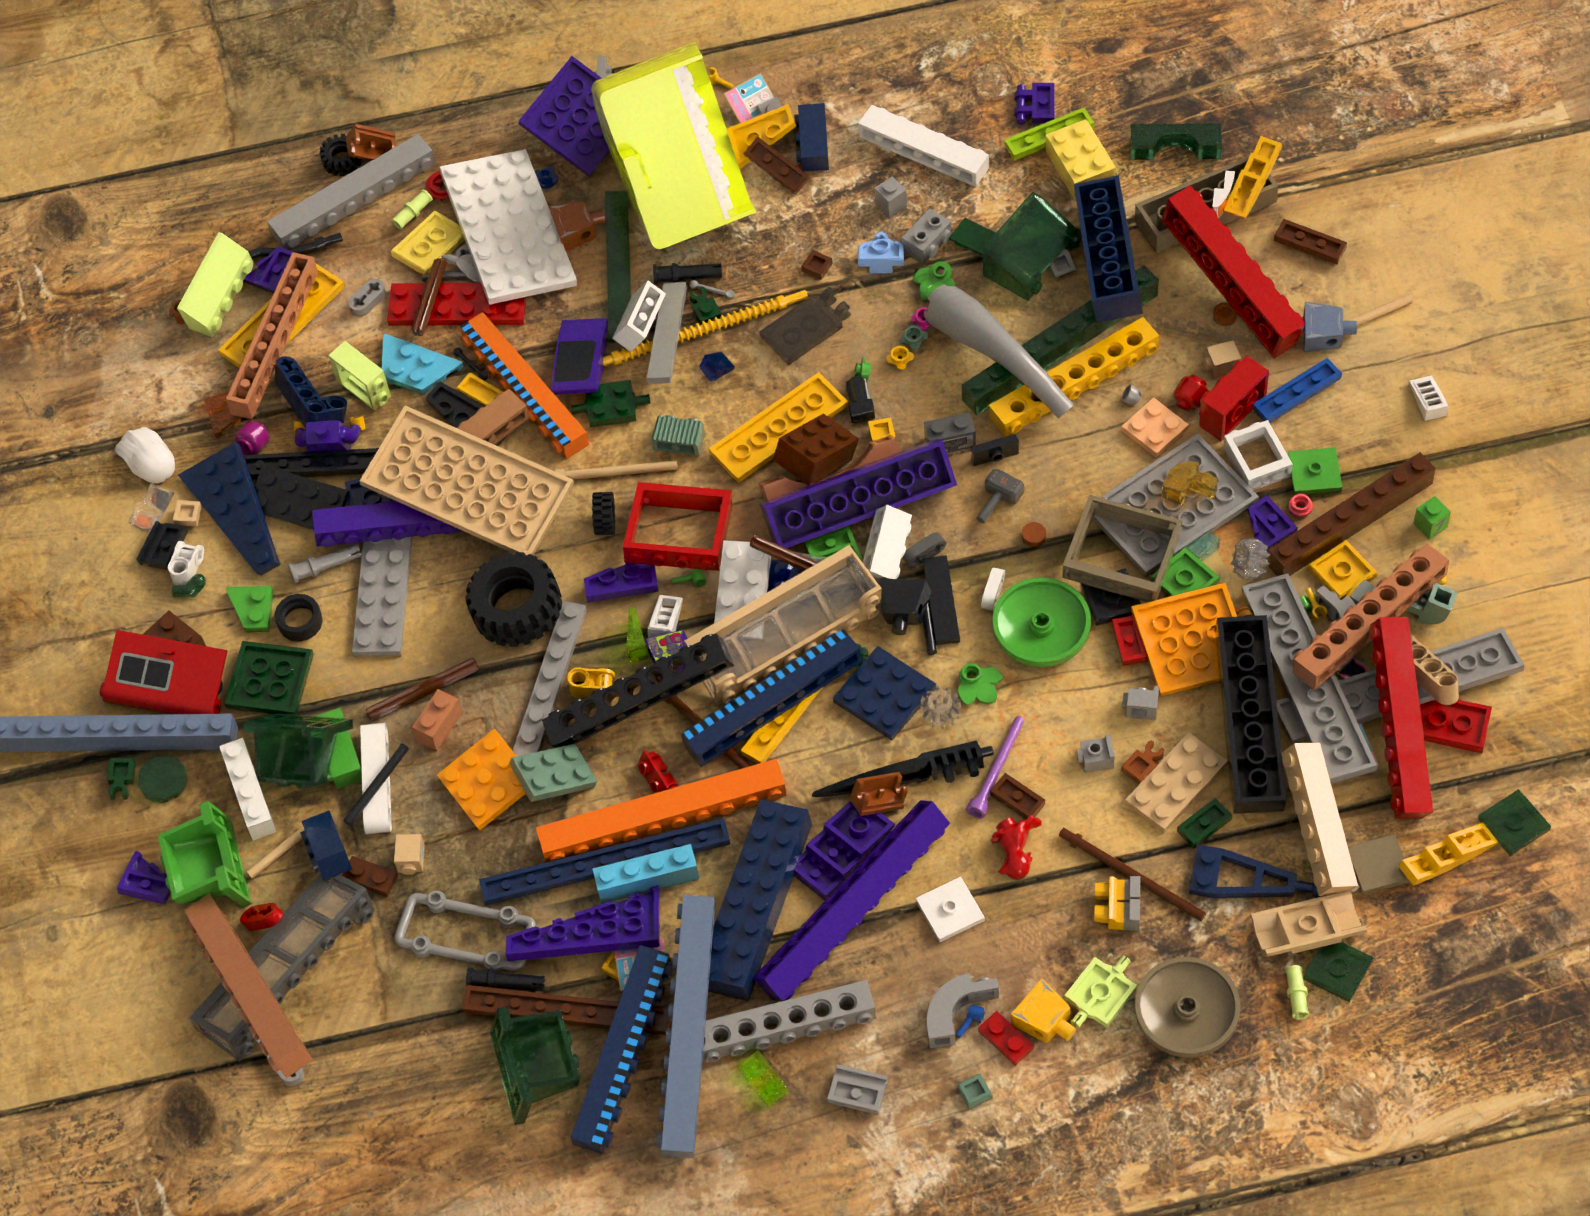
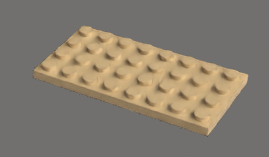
(466, 482)

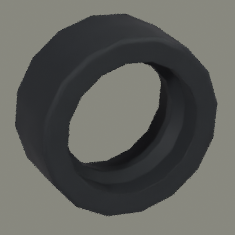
(295, 602)

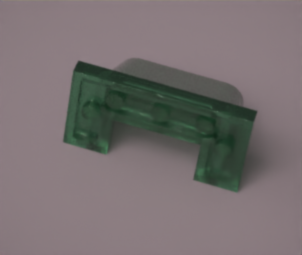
(295, 748)
(533, 1058)

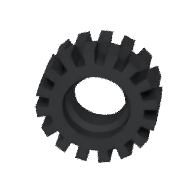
(337, 165)
(603, 513)

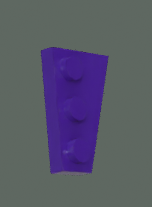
(621, 582)

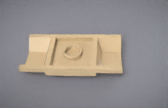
(1307, 924)

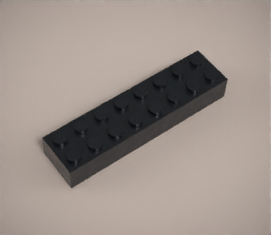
(1250, 714)

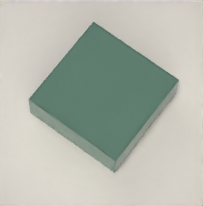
(974, 1091)

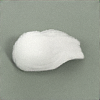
(146, 455)

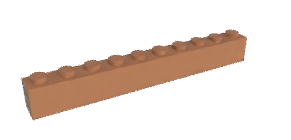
(248, 987)

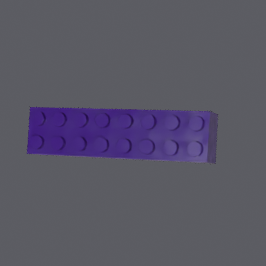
(858, 494)

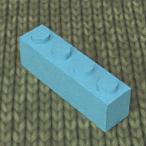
(643, 872)

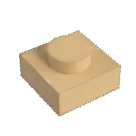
(187, 513)

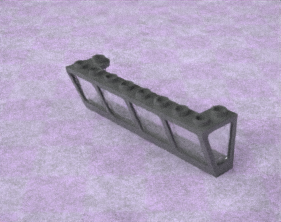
(286, 955)

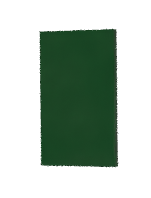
(972, 236)

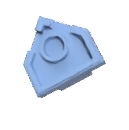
(881, 254)

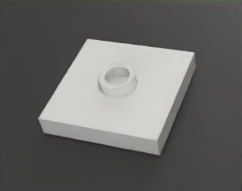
(950, 909)

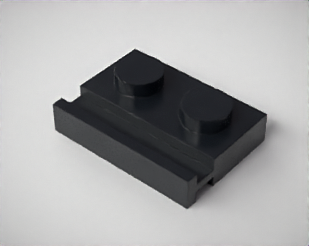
(161, 544)

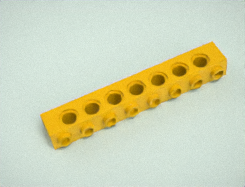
(1080, 366)

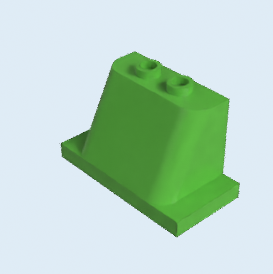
(204, 859)

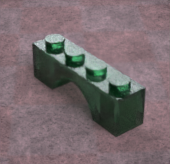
(1202, 139)

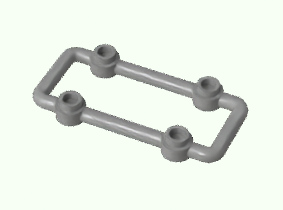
(438, 903)

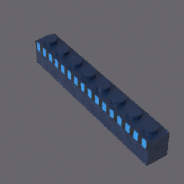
(771, 697)
(621, 1050)

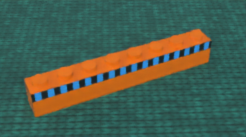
(515, 374)

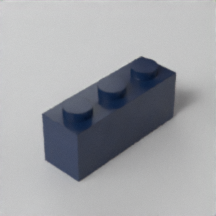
(812, 137)
(325, 845)

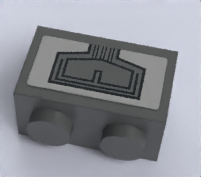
(955, 432)

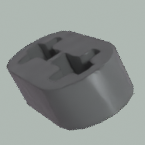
(925, 548)

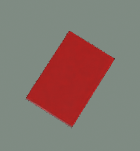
(1456, 725)

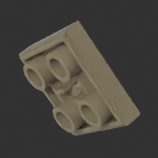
(1377, 864)

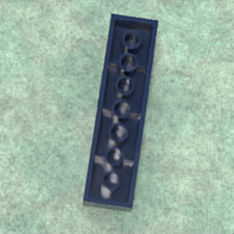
(1107, 249)
(756, 897)

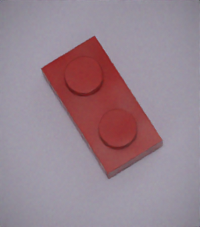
(1128, 641)
(1005, 1038)

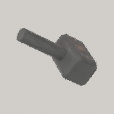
(1002, 487)

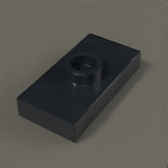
(995, 450)

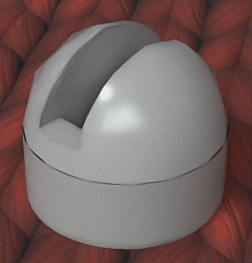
(1131, 395)

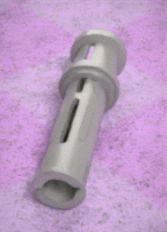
(313, 565)

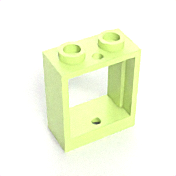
(359, 375)

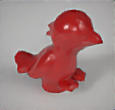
(1012, 840)

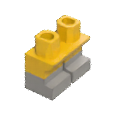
(1123, 906)

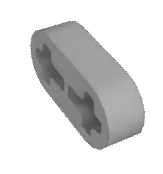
(367, 298)

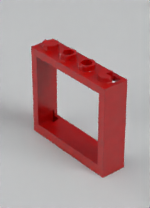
(684, 498)

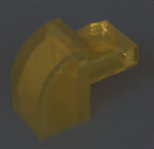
(1187, 478)

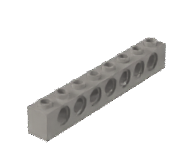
(781, 1014)

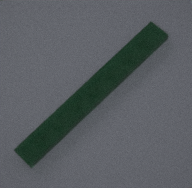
(617, 257)

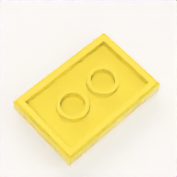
(429, 241)

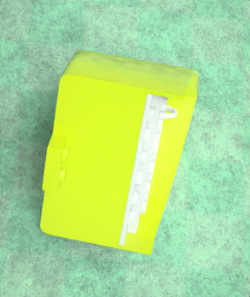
(671, 146)

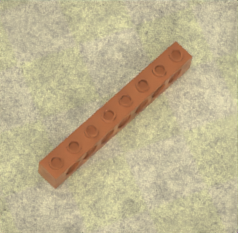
(272, 336)
(1400, 590)

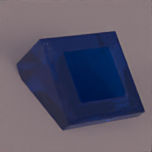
(715, 365)

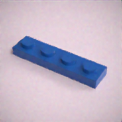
(1297, 390)

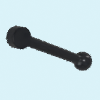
(482, 374)

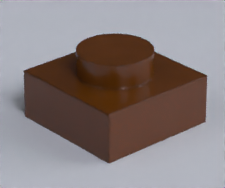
(816, 265)

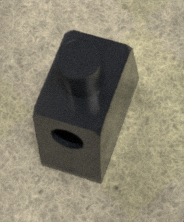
(904, 602)

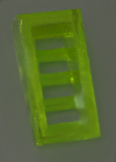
(635, 641)

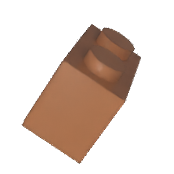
(437, 720)

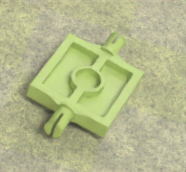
(1100, 992)

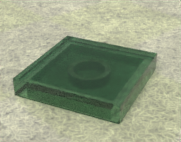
(1514, 822)
(1338, 969)

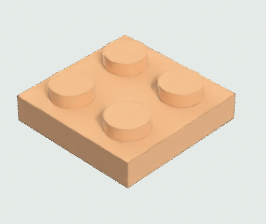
(1155, 427)

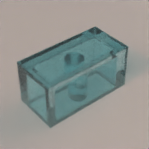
(1205, 546)

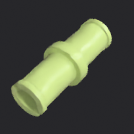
(412, 209)
(1297, 992)

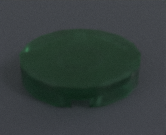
(162, 779)

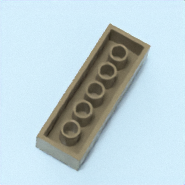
(1150, 211)

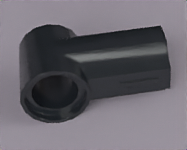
(860, 404)

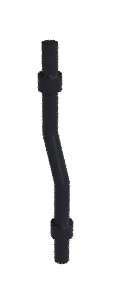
(318, 244)

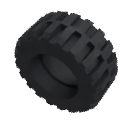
(502, 576)

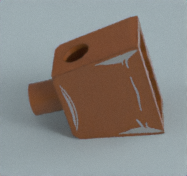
(575, 223)

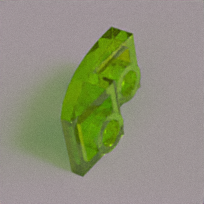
(762, 1078)

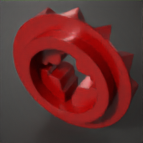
(433, 186)

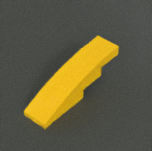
(1253, 177)
(1448, 854)

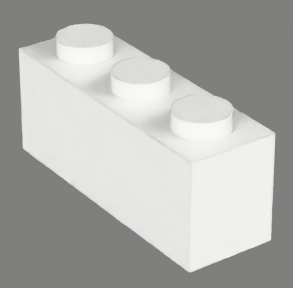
(639, 316)
(887, 543)

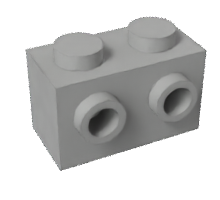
(927, 236)

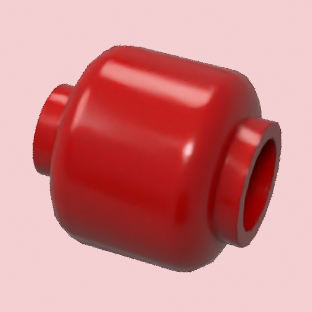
(1190, 392)

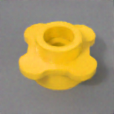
(900, 351)

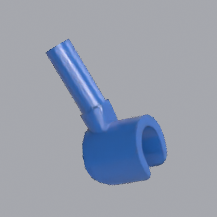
(974, 1013)

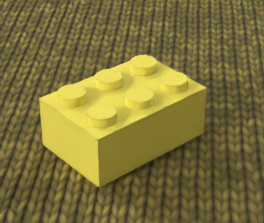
(1078, 155)

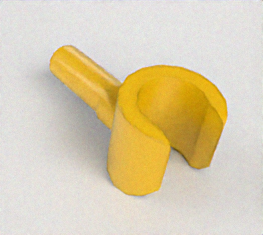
(714, 79)
(1317, 609)

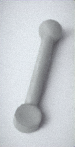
(730, 294)

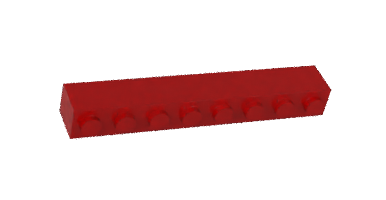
(1401, 718)

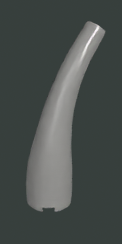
(973, 325)

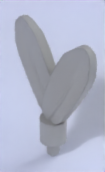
(465, 265)

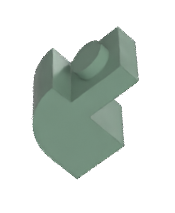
(1434, 605)

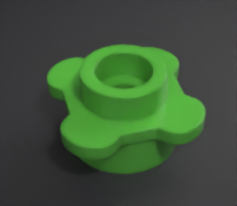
(863, 369)

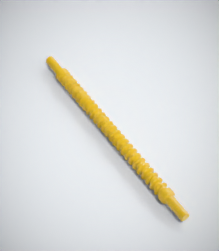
(779, 303)

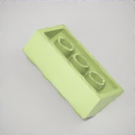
(215, 285)

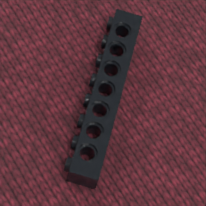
(716, 661)

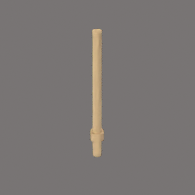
(619, 470)

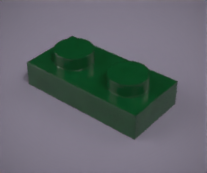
(1204, 823)

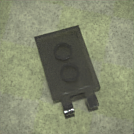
(805, 326)

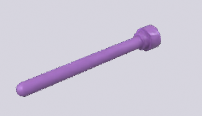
(978, 806)

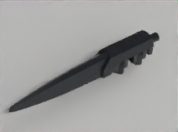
(921, 768)

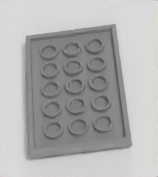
(1198, 514)

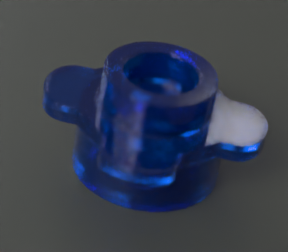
(550, 180)

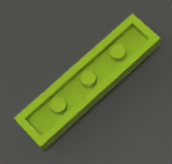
(1035, 138)

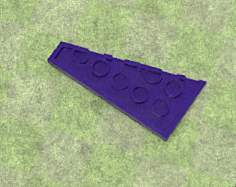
(593, 930)

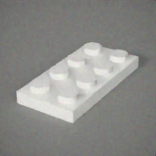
(741, 578)

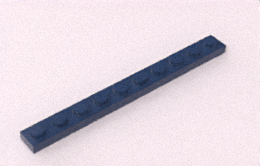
(580, 866)

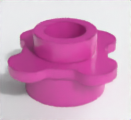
(918, 319)

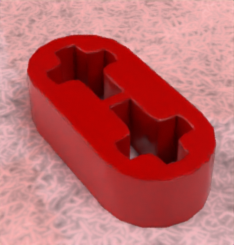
(261, 916)

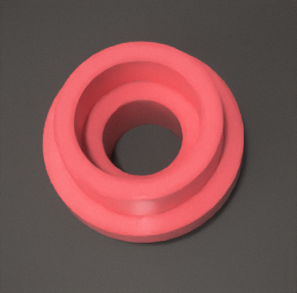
(1302, 500)

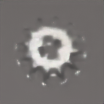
(1250, 559)
(936, 699)

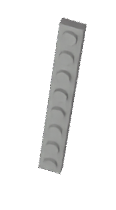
(550, 677)

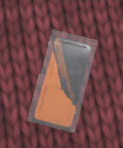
(151, 508)

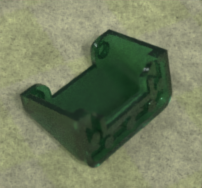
(1028, 246)

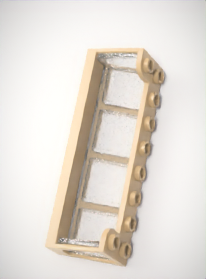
(791, 620)

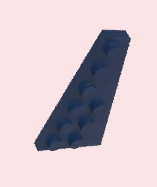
(229, 497)

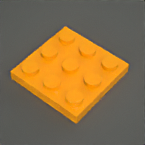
(483, 779)

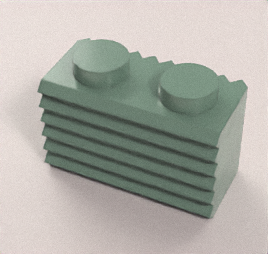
(678, 435)

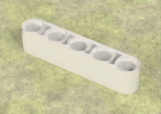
(373, 758)

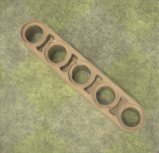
(1434, 675)

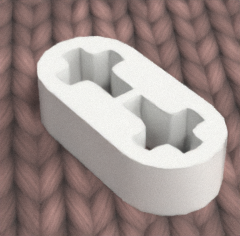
(993, 589)

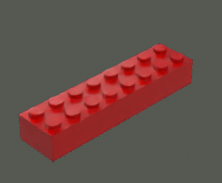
(1232, 271)

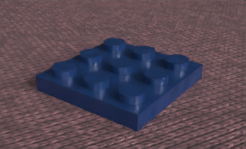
(884, 693)

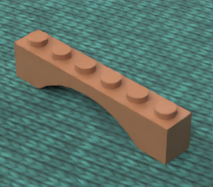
(873, 451)

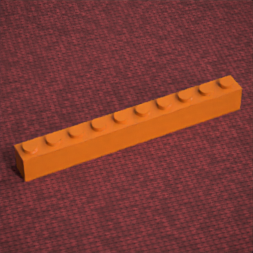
(662, 811)

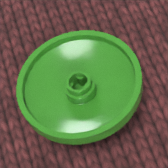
(1041, 622)

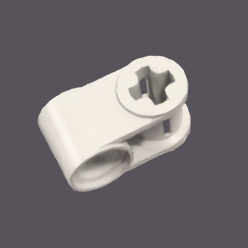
(185, 562)

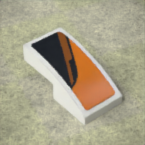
(1222, 195)

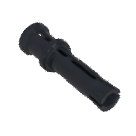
(675, 273)
(504, 980)

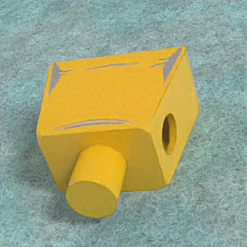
(1043, 1014)

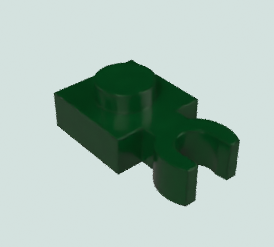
(703, 307)
(120, 772)

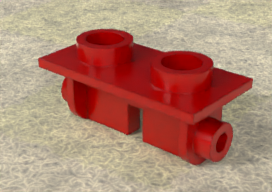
(651, 767)

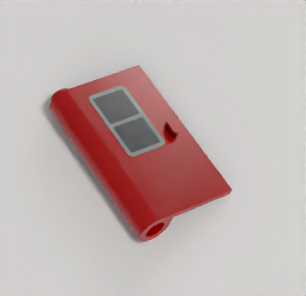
(151, 680)

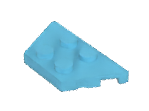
(415, 366)

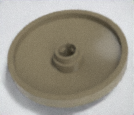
(1187, 1007)

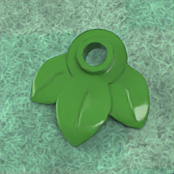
(931, 280)
(981, 686)

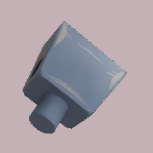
(1325, 327)

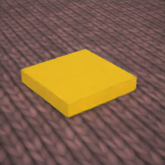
(1341, 569)

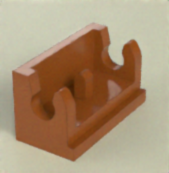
(369, 142)
(878, 794)

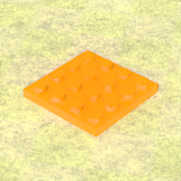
(1182, 637)

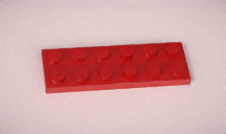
(453, 305)

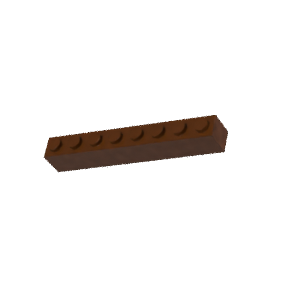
(1351, 516)

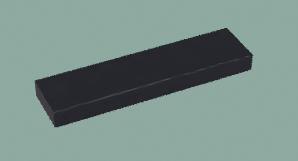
(941, 600)

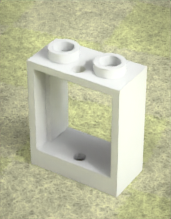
(1263, 475)

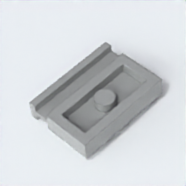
(857, 1089)

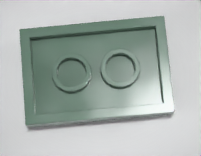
(553, 772)

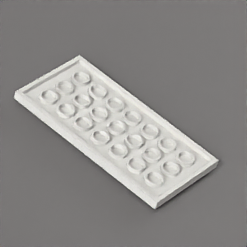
(508, 226)

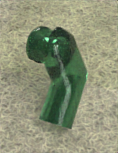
(191, 588)

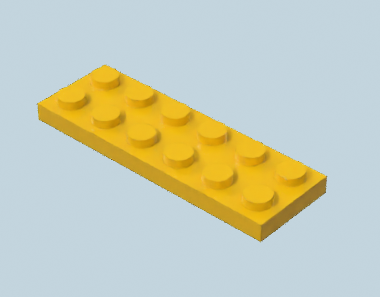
(323, 291)
(756, 440)

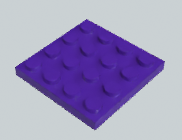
(568, 119)

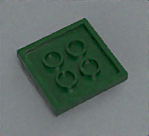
(269, 678)

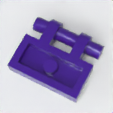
(1042, 103)

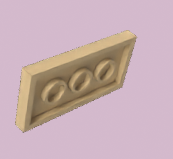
(1176, 782)

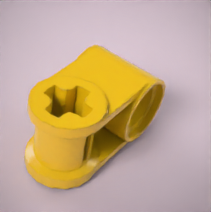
(592, 681)

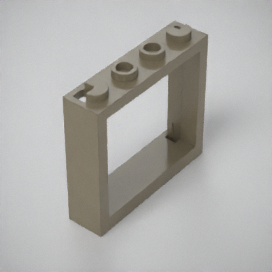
(1109, 579)

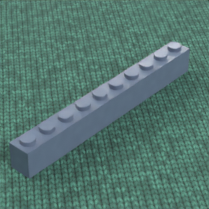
(116, 732)
(688, 1027)

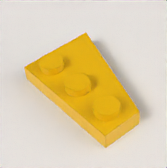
(768, 127)

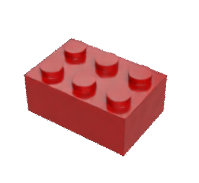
(1233, 397)

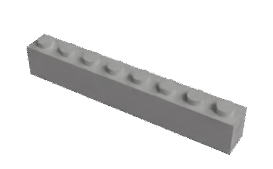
(351, 192)

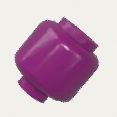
(252, 437)

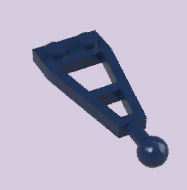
(1207, 870)

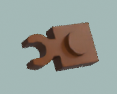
(1141, 764)

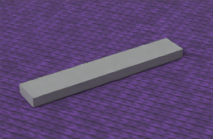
(667, 333)

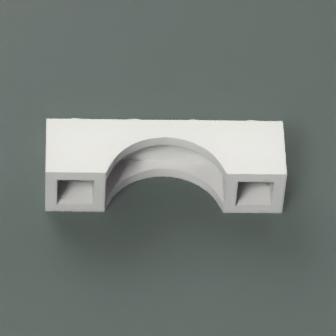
(247, 789)

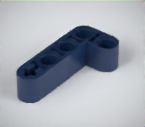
(304, 397)

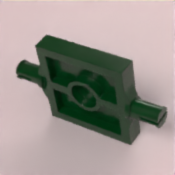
(611, 404)

